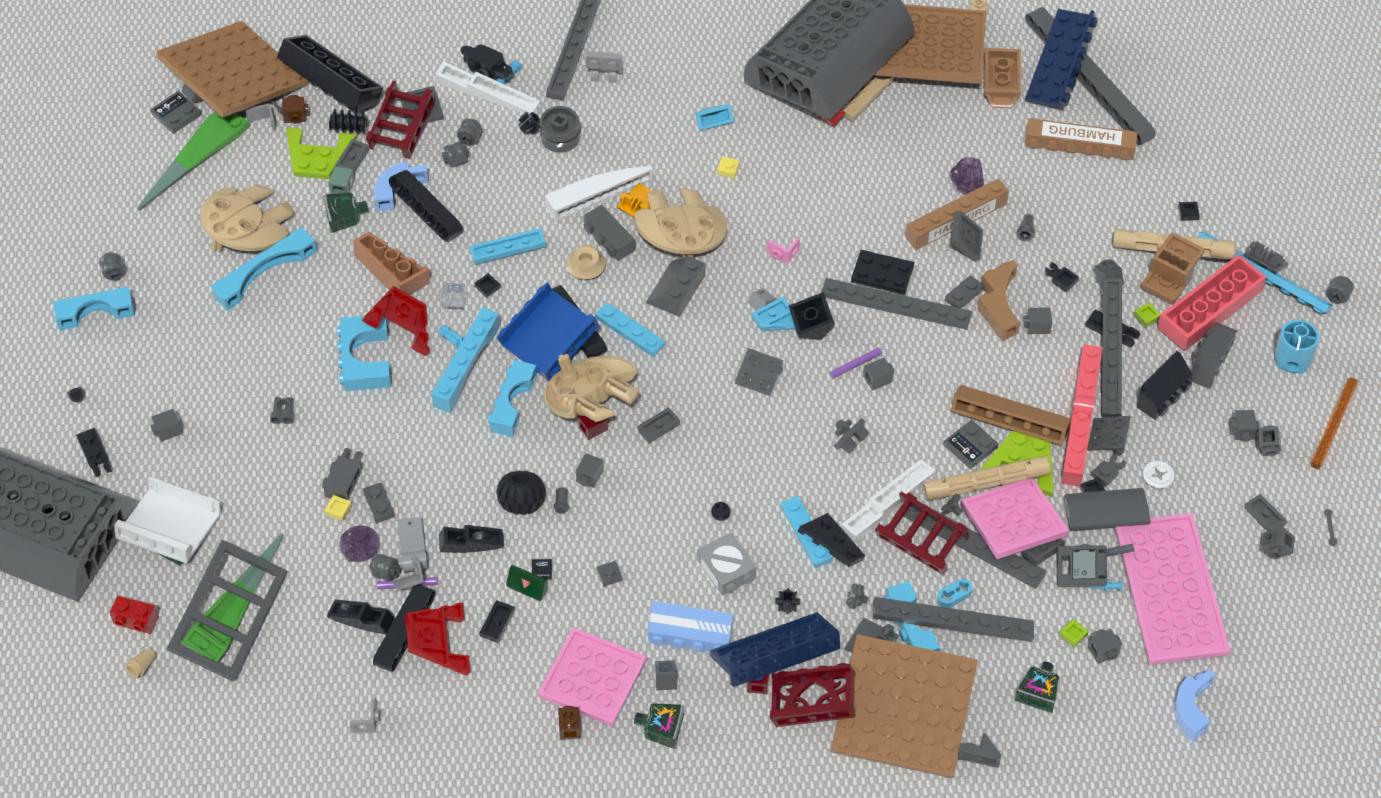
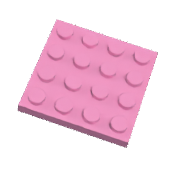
(1014, 518)
(592, 676)

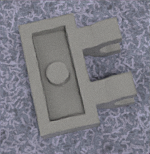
(604, 61)

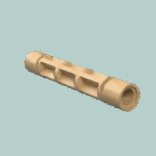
(1153, 241)
(986, 478)

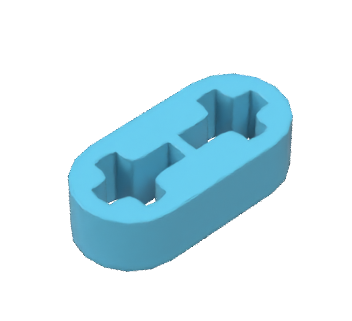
(953, 592)

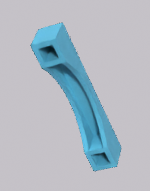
(293, 248)
(452, 381)

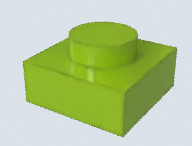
(1147, 314)
(1073, 633)

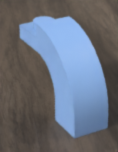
(383, 192)
(1188, 716)

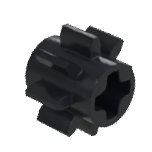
(529, 122)
(787, 601)

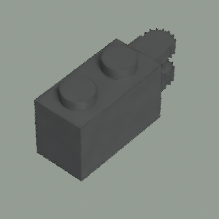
(343, 475)

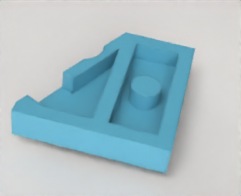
(774, 316)

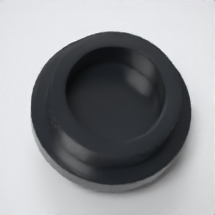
(720, 511)

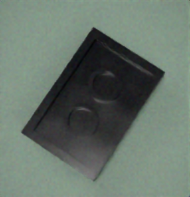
(882, 272)

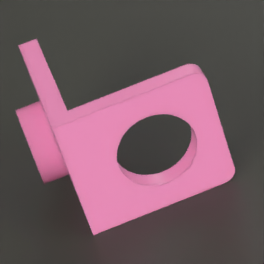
(782, 253)

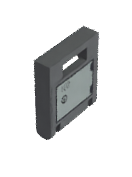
(1086, 566)

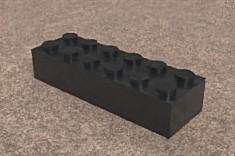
(330, 72)

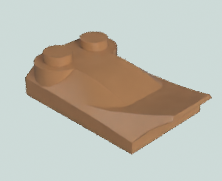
(1002, 76)

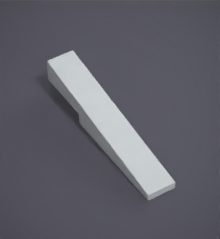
(485, 88)
(886, 501)

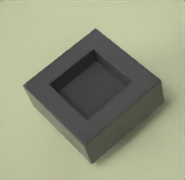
(609, 573)

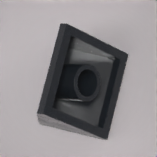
(812, 317)

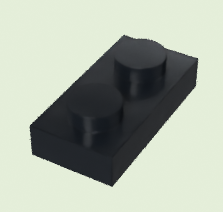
(497, 621)

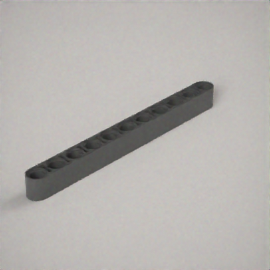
(1098, 84)

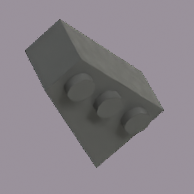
(1211, 353)

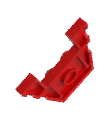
(405, 312)
(429, 637)

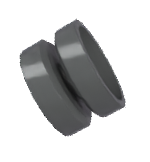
(559, 129)

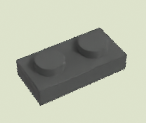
(352, 155)
(964, 292)
(658, 425)
(378, 502)
(1265, 513)
(1042, 552)

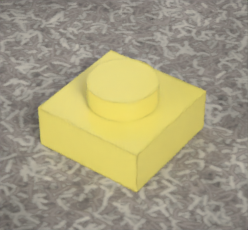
(728, 167)
(338, 508)

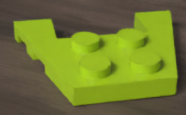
(315, 160)
(1023, 447)

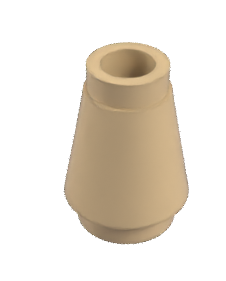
(138, 664)

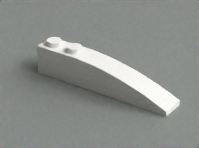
(594, 190)

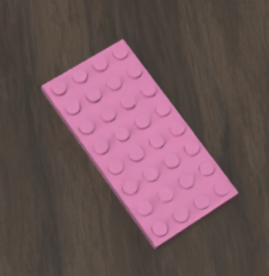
(1172, 590)

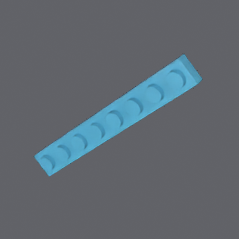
(1286, 285)

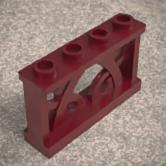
(802, 680)

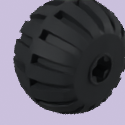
(520, 492)

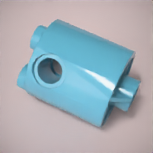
(1296, 346)

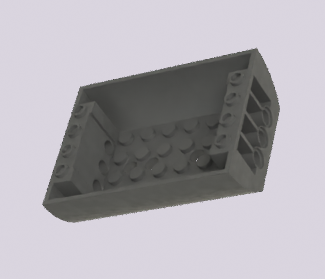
(838, 61)
(41, 545)

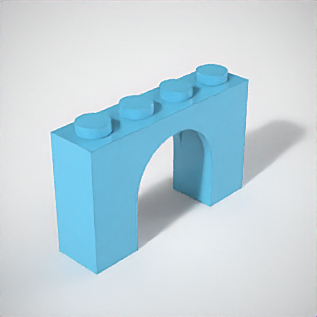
(359, 374)

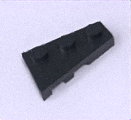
(829, 534)

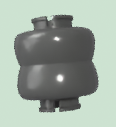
(469, 131)
(455, 154)
(111, 266)
(1340, 289)
(384, 567)

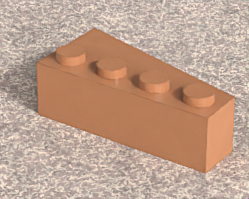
(390, 265)

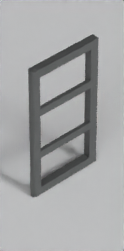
(208, 577)

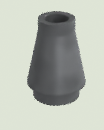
(1026, 228)

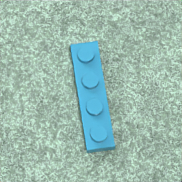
(507, 246)
(630, 329)
(797, 516)

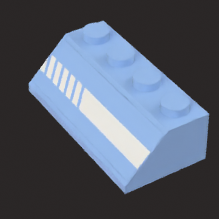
(689, 627)

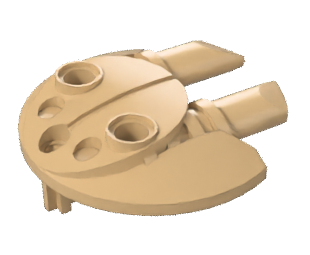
(239, 224)
(682, 228)
(586, 383)

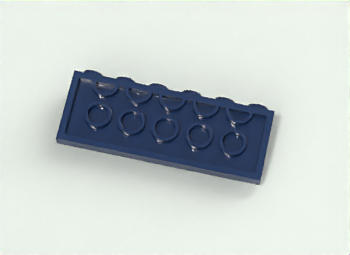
(1061, 58)
(777, 648)

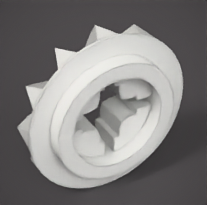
(1160, 468)

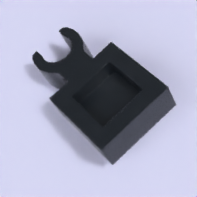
(1062, 278)

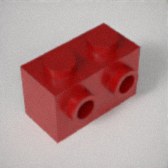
(134, 614)

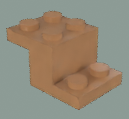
(1172, 268)

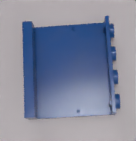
(547, 329)

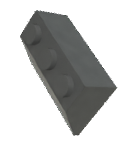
(677, 285)

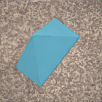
(714, 116)

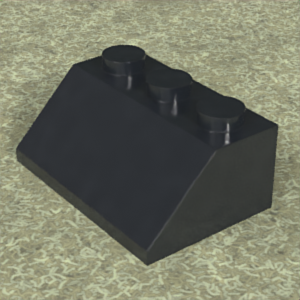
(1165, 386)

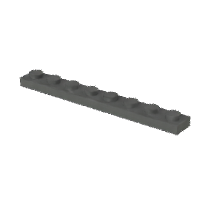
(572, 49)
(897, 303)
(1112, 348)
(975, 545)
(953, 619)

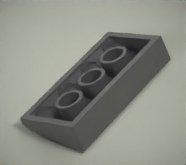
(1107, 509)

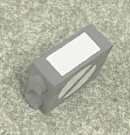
(726, 564)

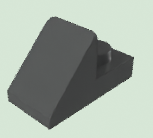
(983, 755)

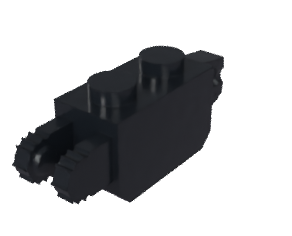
(486, 61)

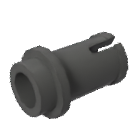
(561, 505)

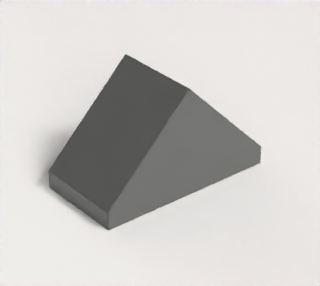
(666, 675)

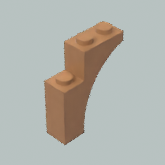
(994, 303)

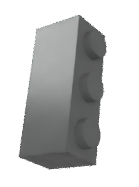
(609, 233)

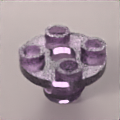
(967, 175)
(359, 543)

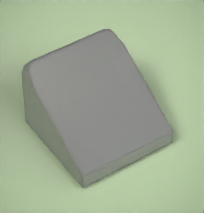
(760, 298)

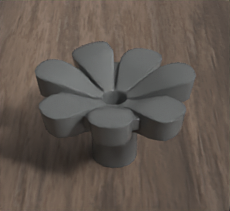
(952, 506)
(856, 596)

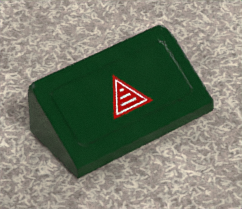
(526, 583)

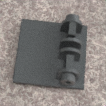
(1272, 261)
(759, 371)
(1109, 434)
(871, 629)

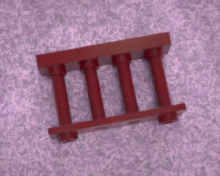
(412, 131)
(920, 552)

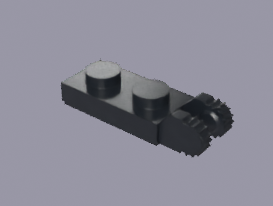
(1095, 323)
(93, 450)

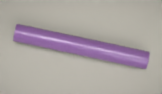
(856, 362)
(389, 584)

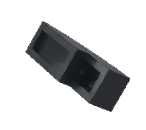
(470, 539)
(361, 616)

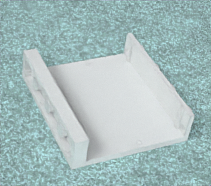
(169, 520)

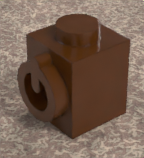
(294, 109)
(569, 722)

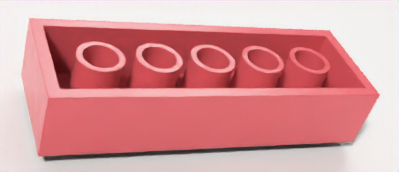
(1211, 302)

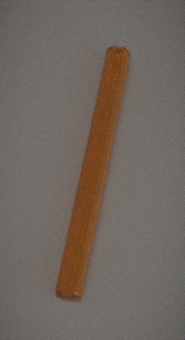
(1334, 423)

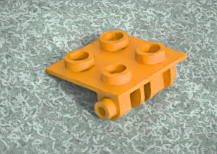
(635, 200)

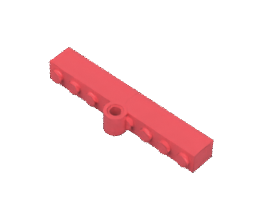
(1081, 415)

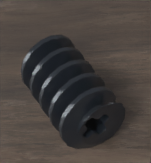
(348, 122)

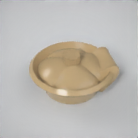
(585, 262)

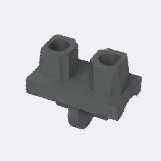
(857, 430)

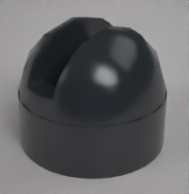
(76, 394)

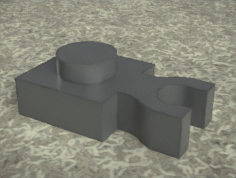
(1108, 471)

